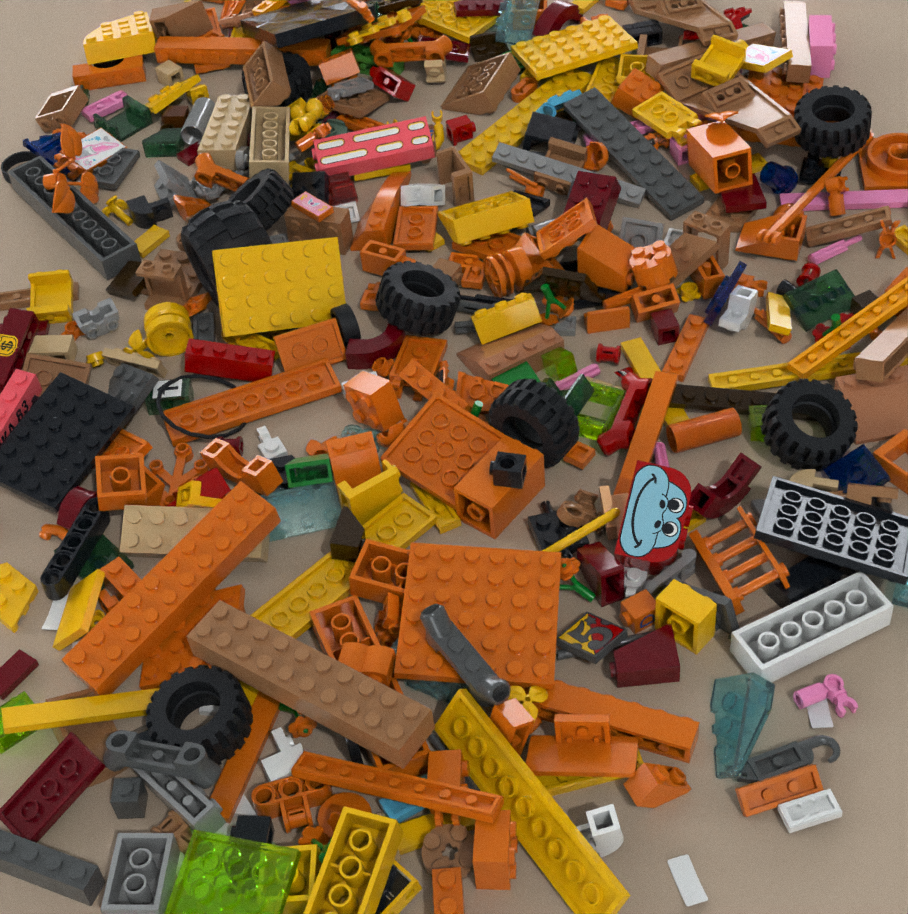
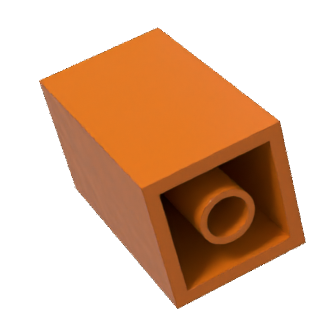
(719, 156)
(495, 507)

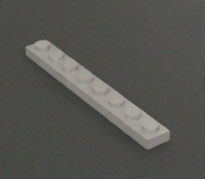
(531, 162)

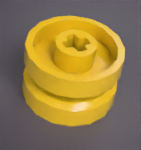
(167, 329)

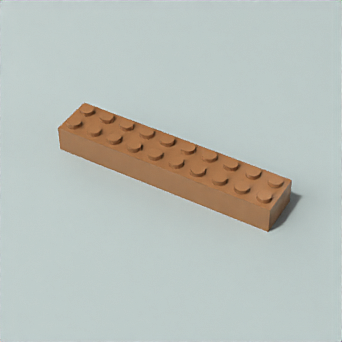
(312, 683)

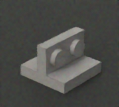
(172, 183)
(640, 232)

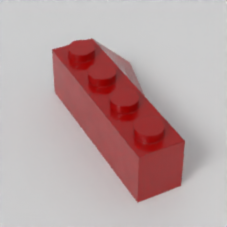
(228, 360)

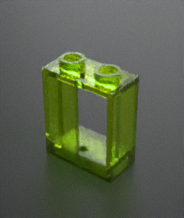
(592, 427)

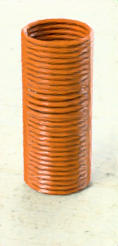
(708, 430)

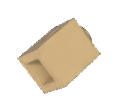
(169, 73)

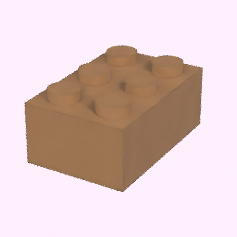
(302, 227)

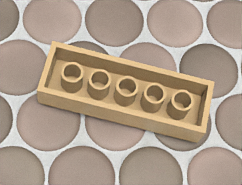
(227, 129)
(270, 140)
(158, 529)

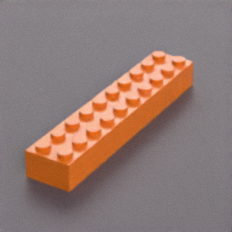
(171, 590)

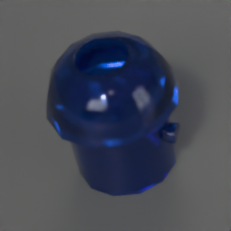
(778, 177)

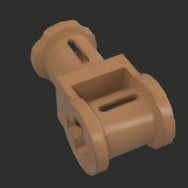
(175, 825)

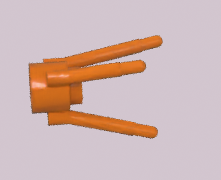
(531, 187)

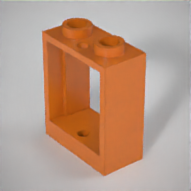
(890, 452)

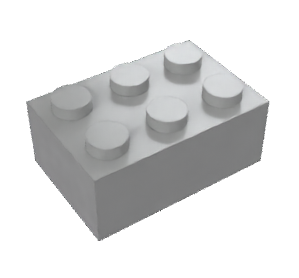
(141, 874)

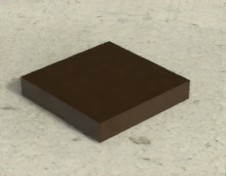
(127, 282)

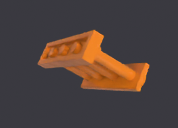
(725, 577)

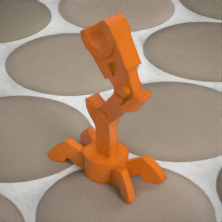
(887, 238)

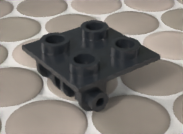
(812, 169)

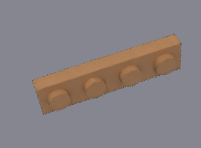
(848, 226)

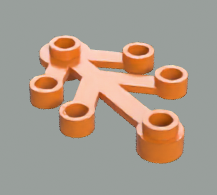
(183, 454)

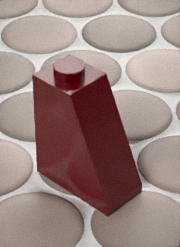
(602, 573)
(647, 660)

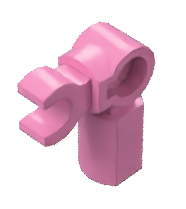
(832, 689)

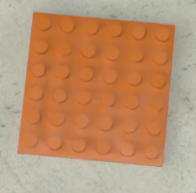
(495, 598)

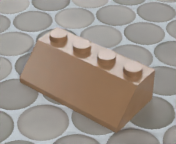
(266, 77)

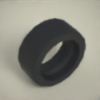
(346, 322)

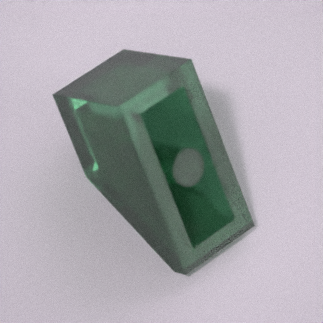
(164, 143)

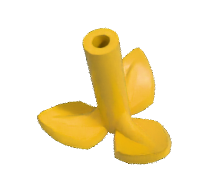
(117, 207)
(138, 345)
(535, 694)

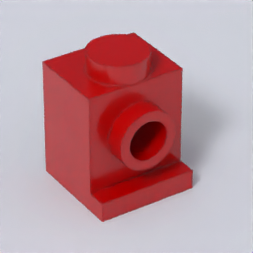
(460, 129)

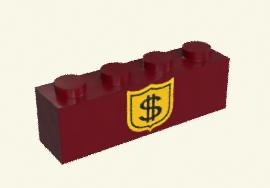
(15, 341)

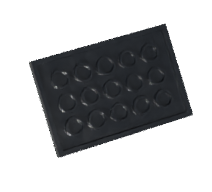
(59, 440)
(835, 530)

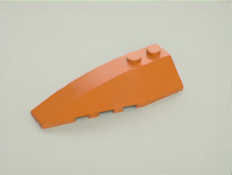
(381, 216)

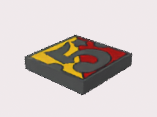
(591, 637)

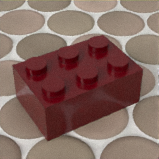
(600, 191)

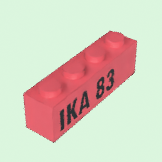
(16, 400)

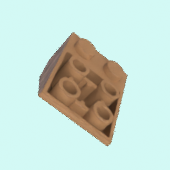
(180, 20)

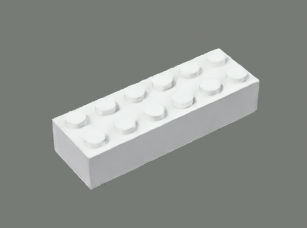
(811, 628)

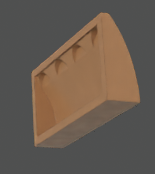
(91, 734)

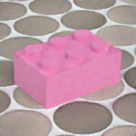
(822, 44)

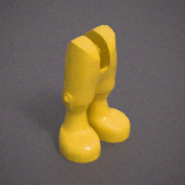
(302, 119)

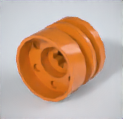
(507, 271)

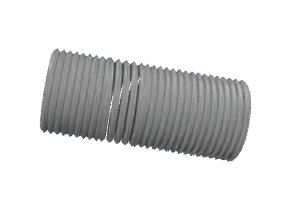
(197, 120)

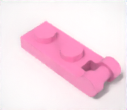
(104, 106)

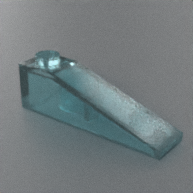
(740, 712)

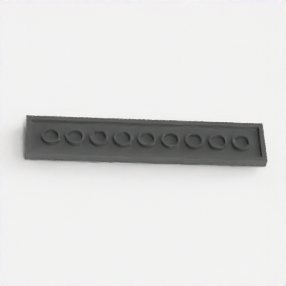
(634, 154)

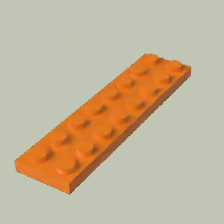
(253, 401)

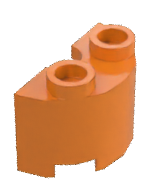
(388, 620)

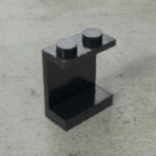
(543, 127)

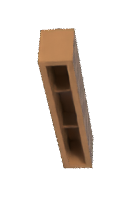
(885, 352)

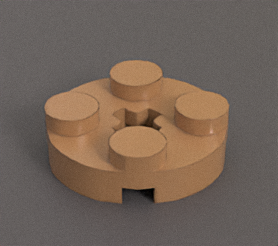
(448, 836)

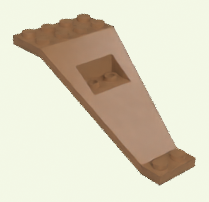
(689, 15)
(755, 108)

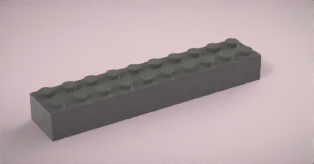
(84, 229)

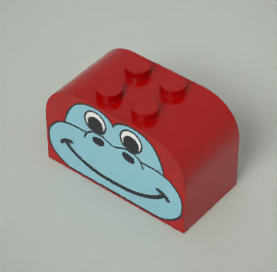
(654, 518)

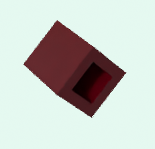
(664, 326)

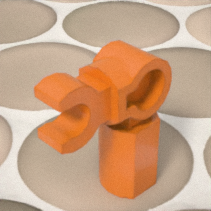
(318, 133)
(835, 186)

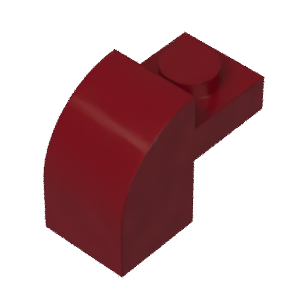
(72, 505)

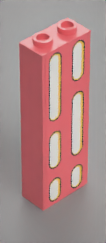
(374, 148)

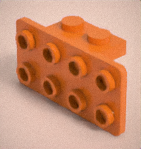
(582, 748)

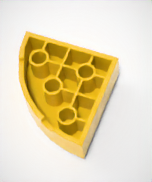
(120, 39)

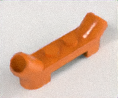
(387, 53)
(210, 173)

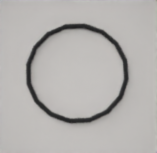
(224, 435)

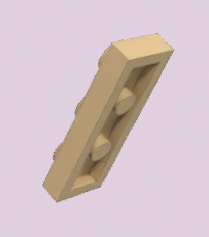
(117, 357)

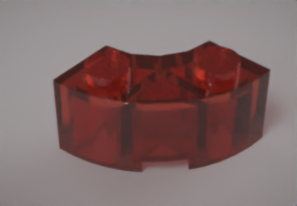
(341, 189)

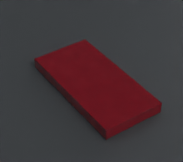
(51, 789)

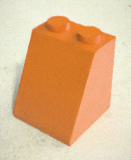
(606, 260)
(353, 459)

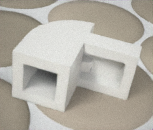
(423, 194)
(740, 309)
(280, 764)
(603, 830)

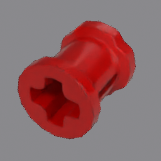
(805, 273)
(608, 354)

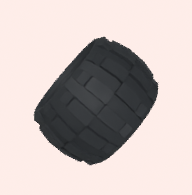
(217, 228)

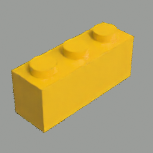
(506, 318)

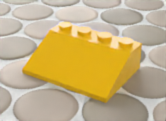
(487, 217)

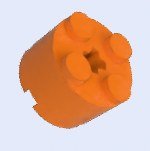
(653, 265)

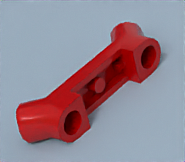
(623, 427)

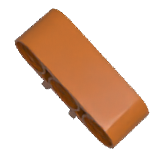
(293, 808)

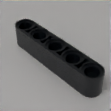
(74, 550)

